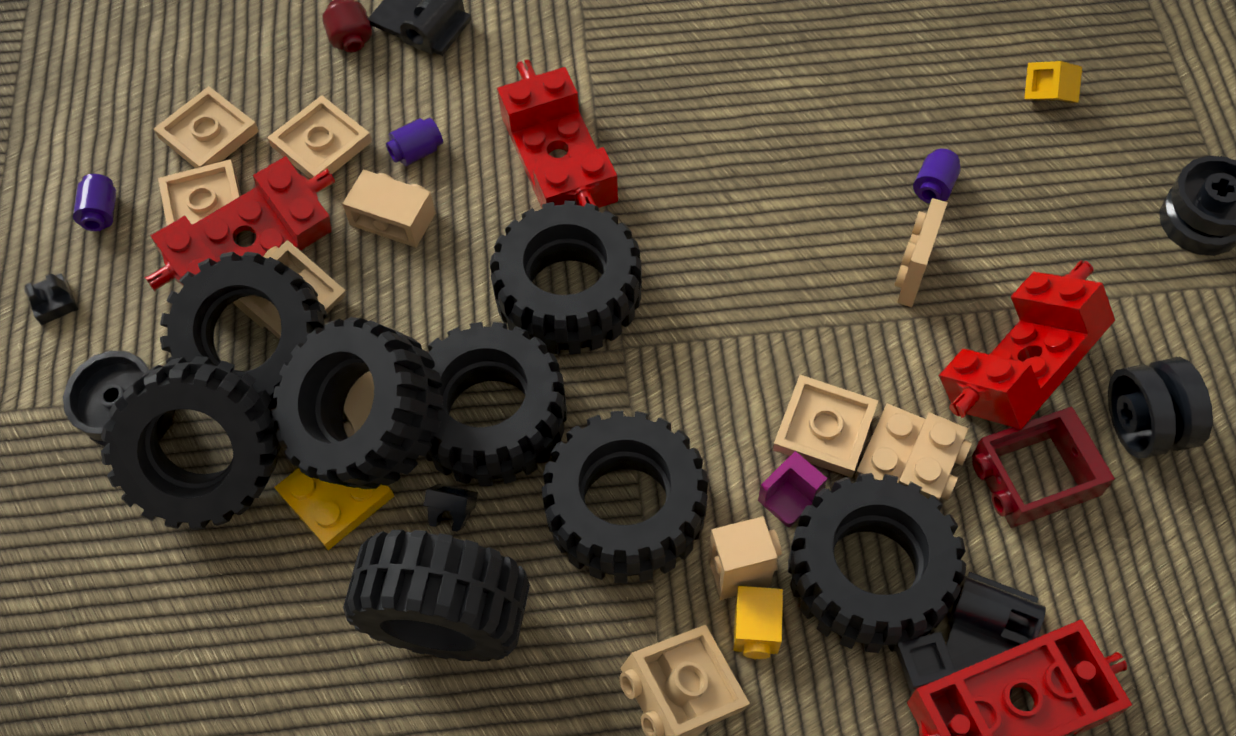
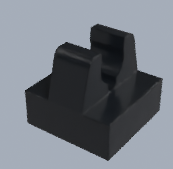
(50, 298)
(448, 498)
(924, 660)

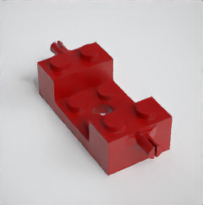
(545, 117)
(276, 211)
(1055, 331)
(1061, 671)

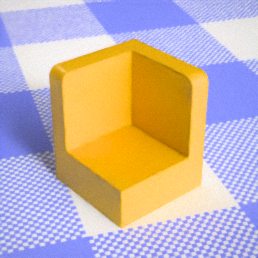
(1053, 81)

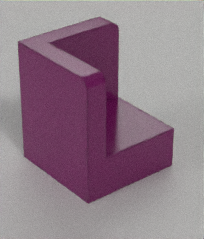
(791, 488)

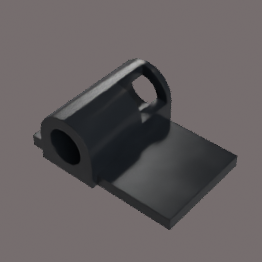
(422, 23)
(990, 620)

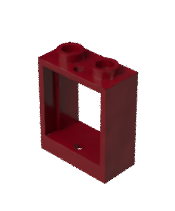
(1075, 449)

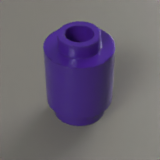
(414, 141)
(937, 175)
(94, 202)

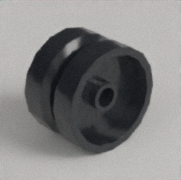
(1202, 207)
(98, 386)
(1160, 407)

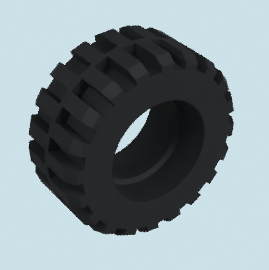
(561, 235)
(223, 282)
(315, 395)
(516, 443)
(620, 445)
(154, 479)
(903, 517)
(437, 595)

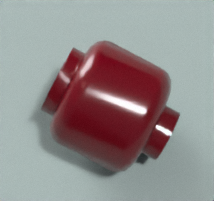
(347, 25)

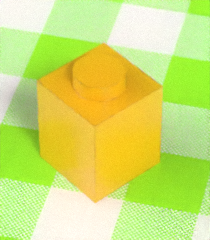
(758, 621)

